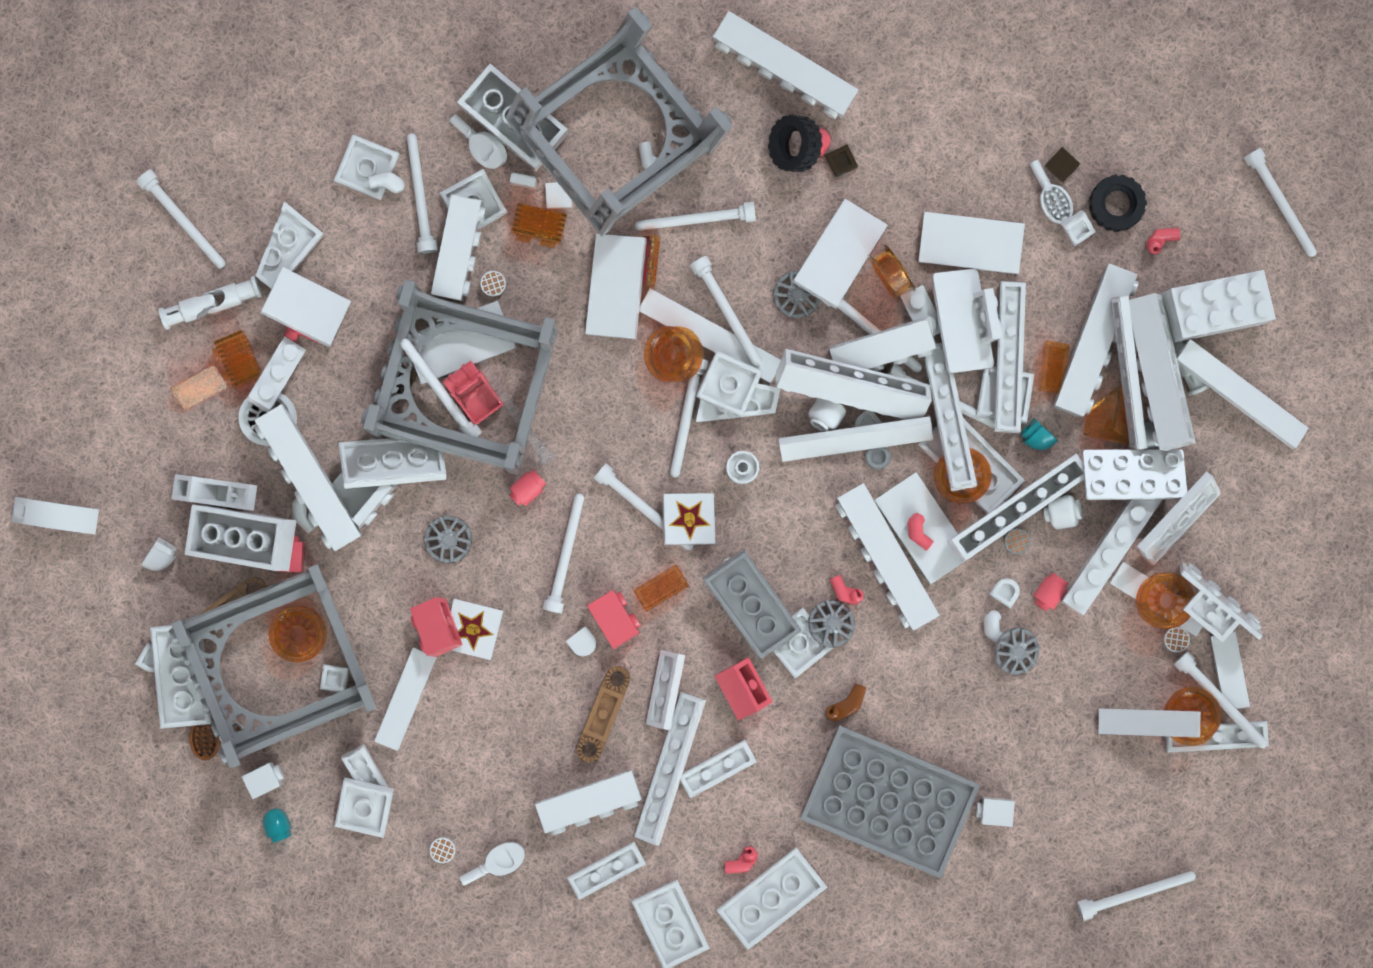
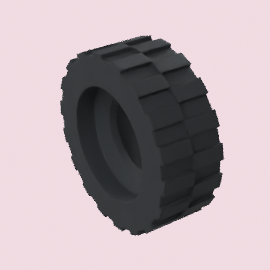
(810, 143)
(1131, 189)

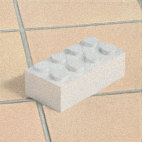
(489, 103)
(1218, 306)
(240, 537)

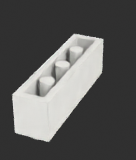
(457, 248)
(887, 346)
(588, 801)

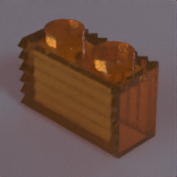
(539, 225)
(237, 359)

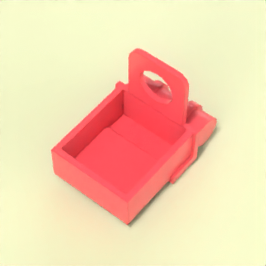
(472, 392)

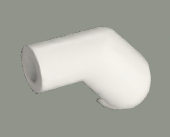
(646, 155)
(388, 180)
(299, 513)
(992, 626)

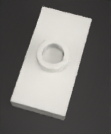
(362, 766)

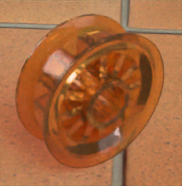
(891, 273)
(668, 338)
(980, 490)
(1143, 595)
(282, 617)
(1208, 702)

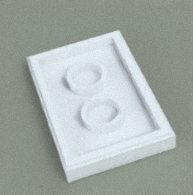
(305, 307)
(670, 924)

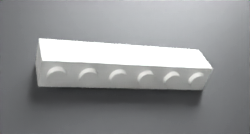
(784, 65)
(1094, 343)
(1160, 373)
(852, 385)
(308, 477)
(1018, 508)
(1108, 553)
(887, 556)

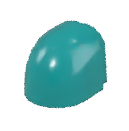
(1038, 436)
(276, 825)

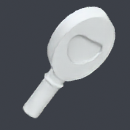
(483, 145)
(1053, 199)
(500, 861)

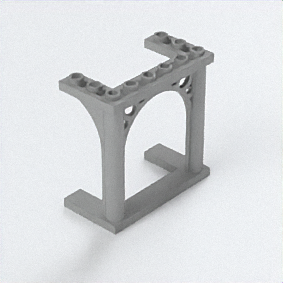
(625, 45)
(417, 305)
(239, 744)

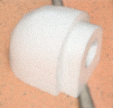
(160, 556)

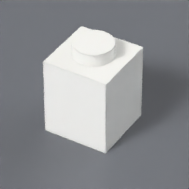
(263, 779)
(995, 811)

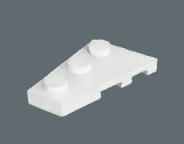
(289, 245)
(762, 402)

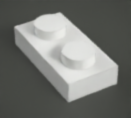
(920, 306)

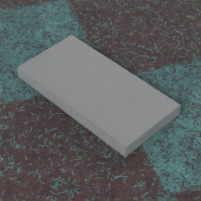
(751, 604)

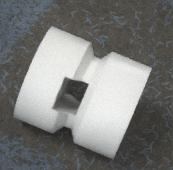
(742, 467)

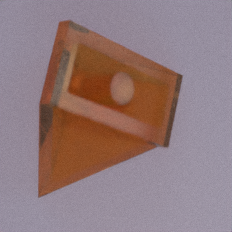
(1108, 418)

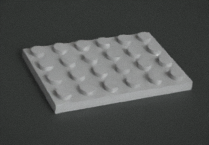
(890, 801)

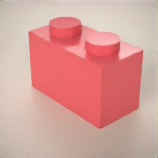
(614, 619)
(435, 627)
(743, 689)

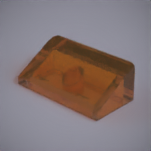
(1053, 366)
(199, 387)
(661, 588)

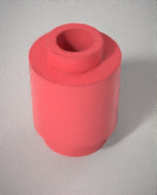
(527, 488)
(1050, 592)

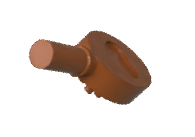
(204, 742)

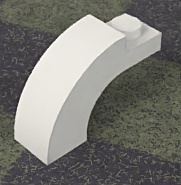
(214, 492)
(55, 515)

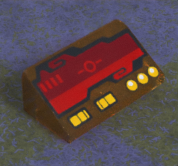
(651, 261)

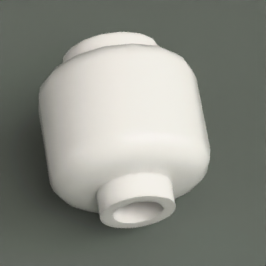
(826, 415)
(1063, 512)

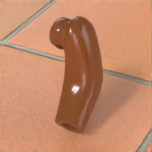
(848, 706)

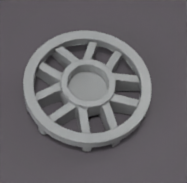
(796, 295)
(448, 539)
(831, 623)
(1016, 651)

